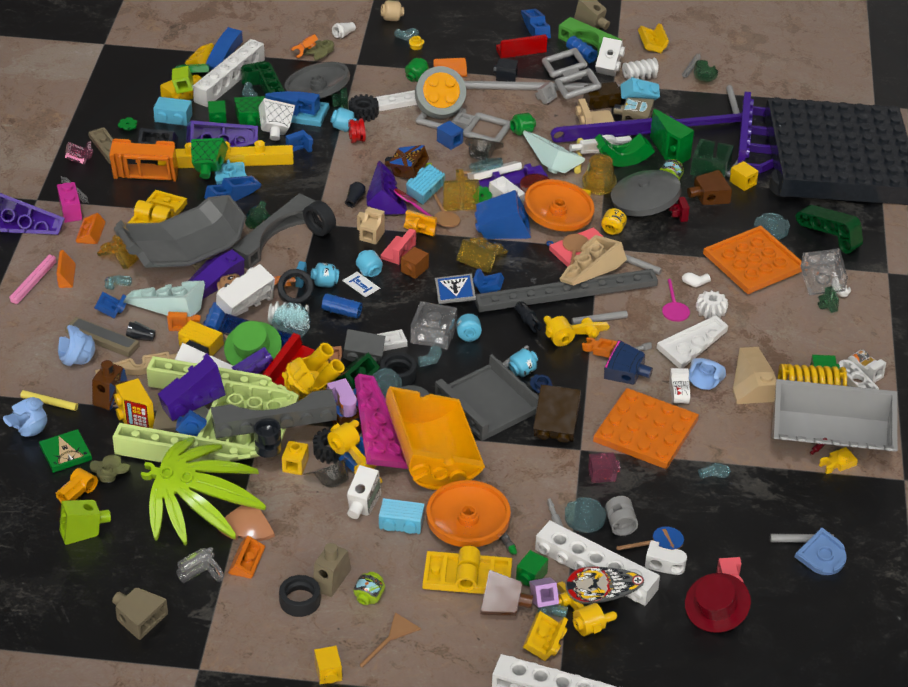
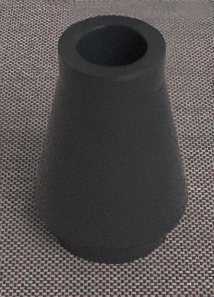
(355, 193)
(140, 332)

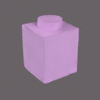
(544, 592)

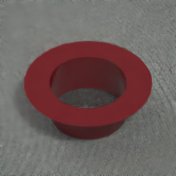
(717, 602)

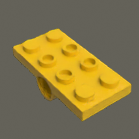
(158, 208)
(462, 571)

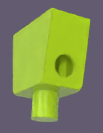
(81, 520)

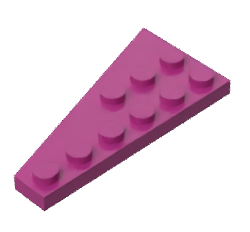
(378, 432)

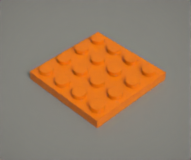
(753, 259)
(646, 428)

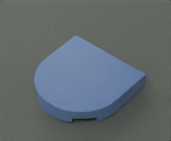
(823, 553)

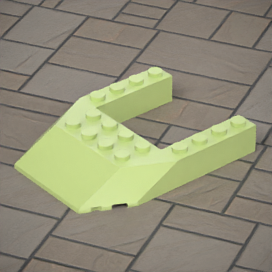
(241, 389)

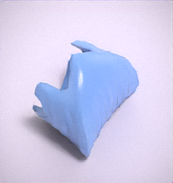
(706, 373)

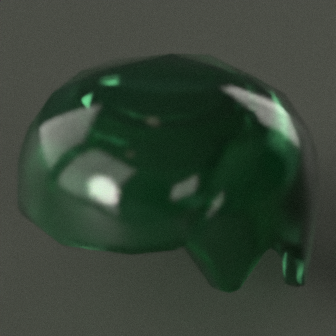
(704, 72)

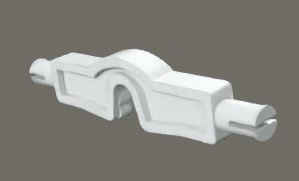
(590, 145)

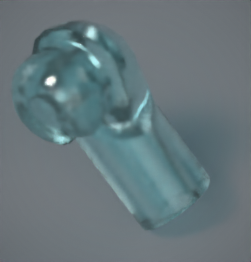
(406, 35)
(248, 91)
(119, 280)
(432, 357)
(716, 470)
(555, 610)

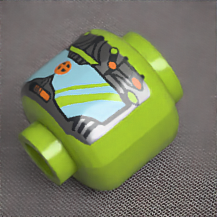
(674, 167)
(369, 588)

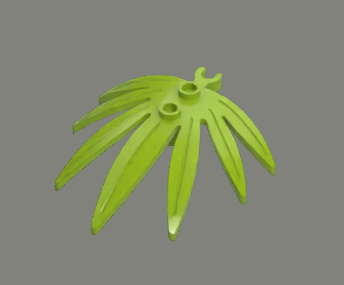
(184, 478)

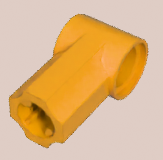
(80, 482)

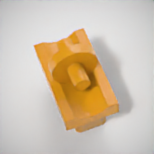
(420, 222)

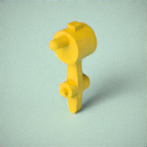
(563, 332)
(344, 439)
(587, 618)

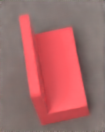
(399, 247)

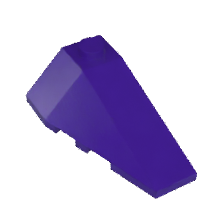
(214, 268)

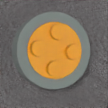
(440, 92)

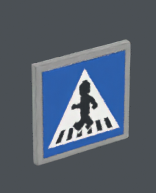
(455, 288)

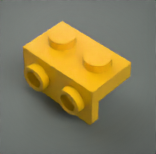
(655, 39)
(545, 636)

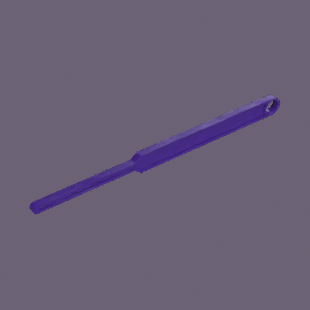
(631, 127)

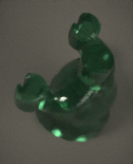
(256, 215)

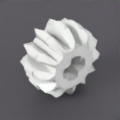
(711, 304)

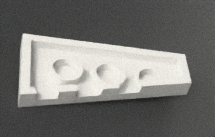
(692, 341)

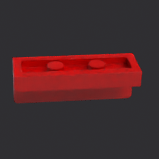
(522, 46)
(290, 351)

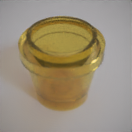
(599, 175)

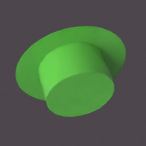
(250, 338)

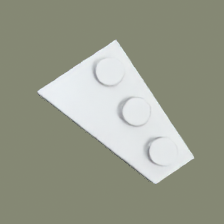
(246, 291)

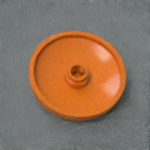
(558, 205)
(468, 513)

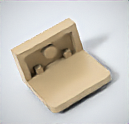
(587, 117)

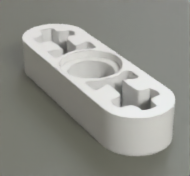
(855, 372)

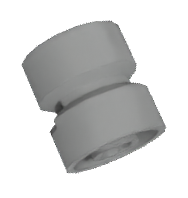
(621, 515)

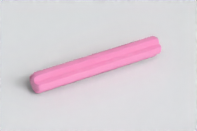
(32, 279)

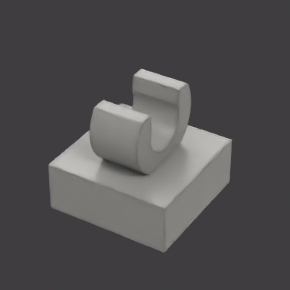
(546, 93)

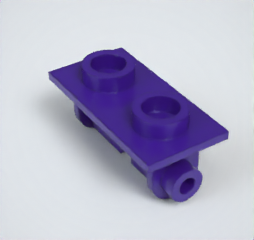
(255, 363)

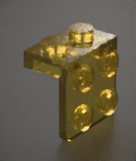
(118, 248)
(480, 253)

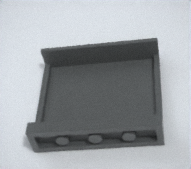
(491, 398)

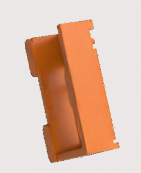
(123, 149)

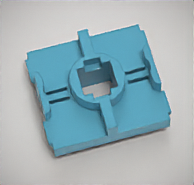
(229, 170)

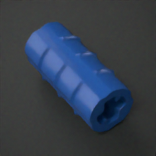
(586, 51)
(341, 306)
(214, 317)

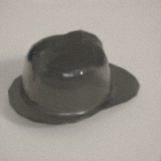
(482, 148)
(332, 475)

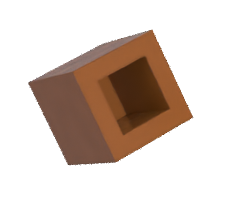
(414, 262)

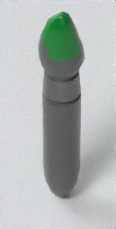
(510, 546)

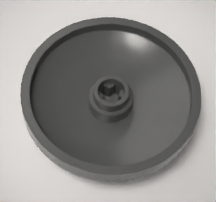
(319, 78)
(646, 192)

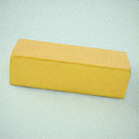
(200, 55)

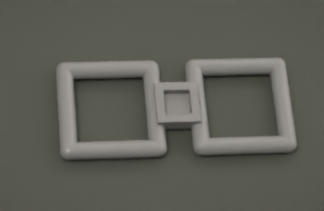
(571, 73)
(468, 122)

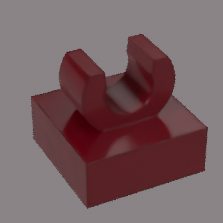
(680, 209)

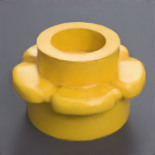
(416, 43)

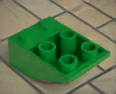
(671, 137)

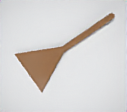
(399, 628)

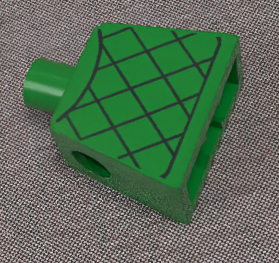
(248, 110)
(208, 155)

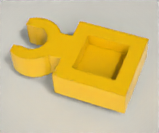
(840, 459)

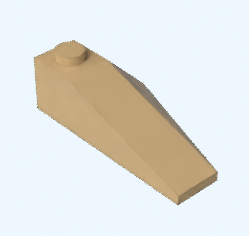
(597, 258)
(753, 378)

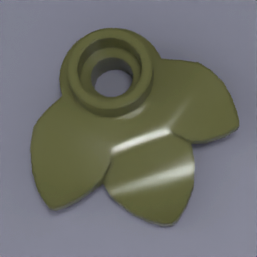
(321, 49)
(109, 468)

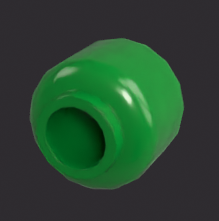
(416, 68)
(522, 122)

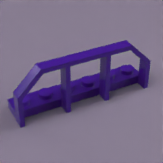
(747, 129)

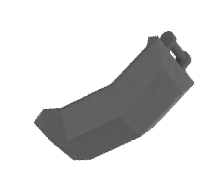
(187, 236)

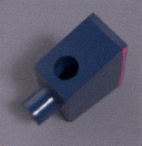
(626, 364)

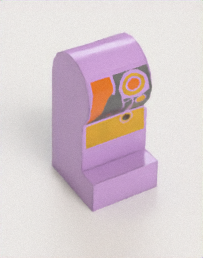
(344, 397)

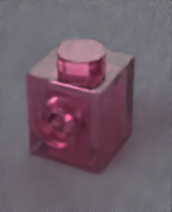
(603, 467)

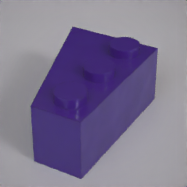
(192, 390)

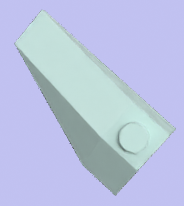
(553, 155)
(169, 299)

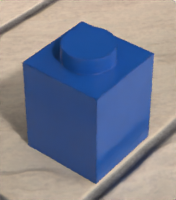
(449, 135)

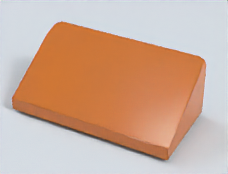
(456, 64)
(91, 229)
(65, 270)
(247, 558)

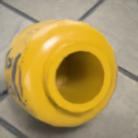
(613, 221)

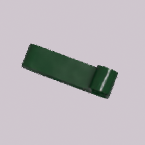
(262, 74)
(843, 225)

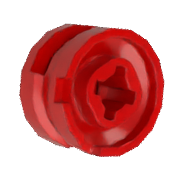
(357, 130)

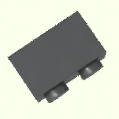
(360, 343)

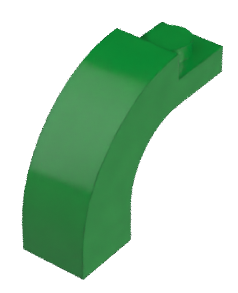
(627, 154)

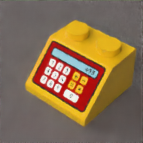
(134, 404)

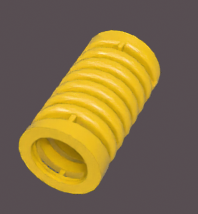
(813, 372)

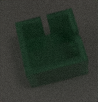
(705, 163)

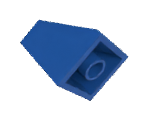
(503, 217)

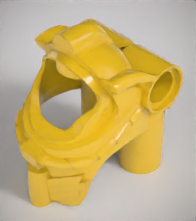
(312, 372)

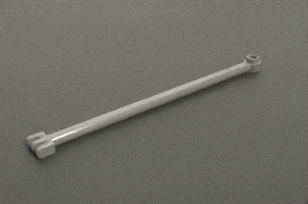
(500, 85)

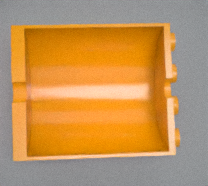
(433, 437)

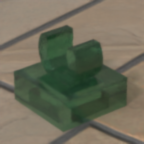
(340, 99)
(829, 299)

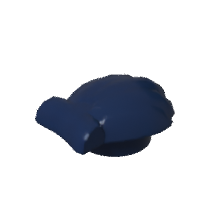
(539, 380)

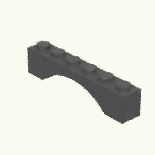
(286, 217)
(314, 408)

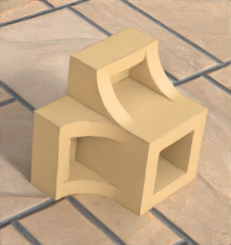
(371, 225)

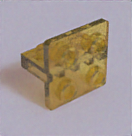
(460, 193)

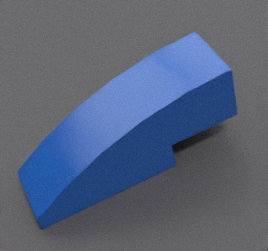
(536, 22)
(225, 46)
(303, 101)
(234, 186)

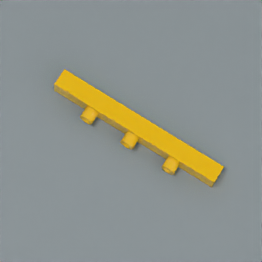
(250, 156)

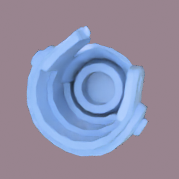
(77, 349)
(27, 417)

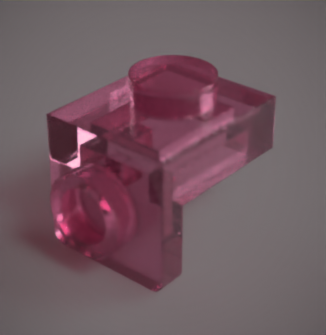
(78, 153)

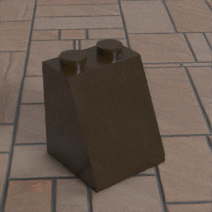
(557, 413)

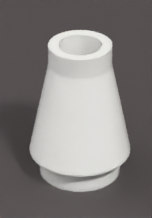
(340, 30)

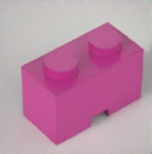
(69, 202)

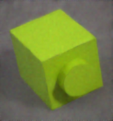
(182, 79)

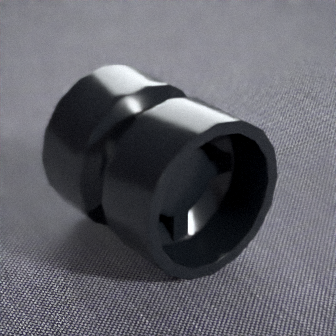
(267, 438)

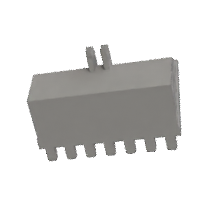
(835, 412)

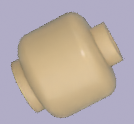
(392, 10)

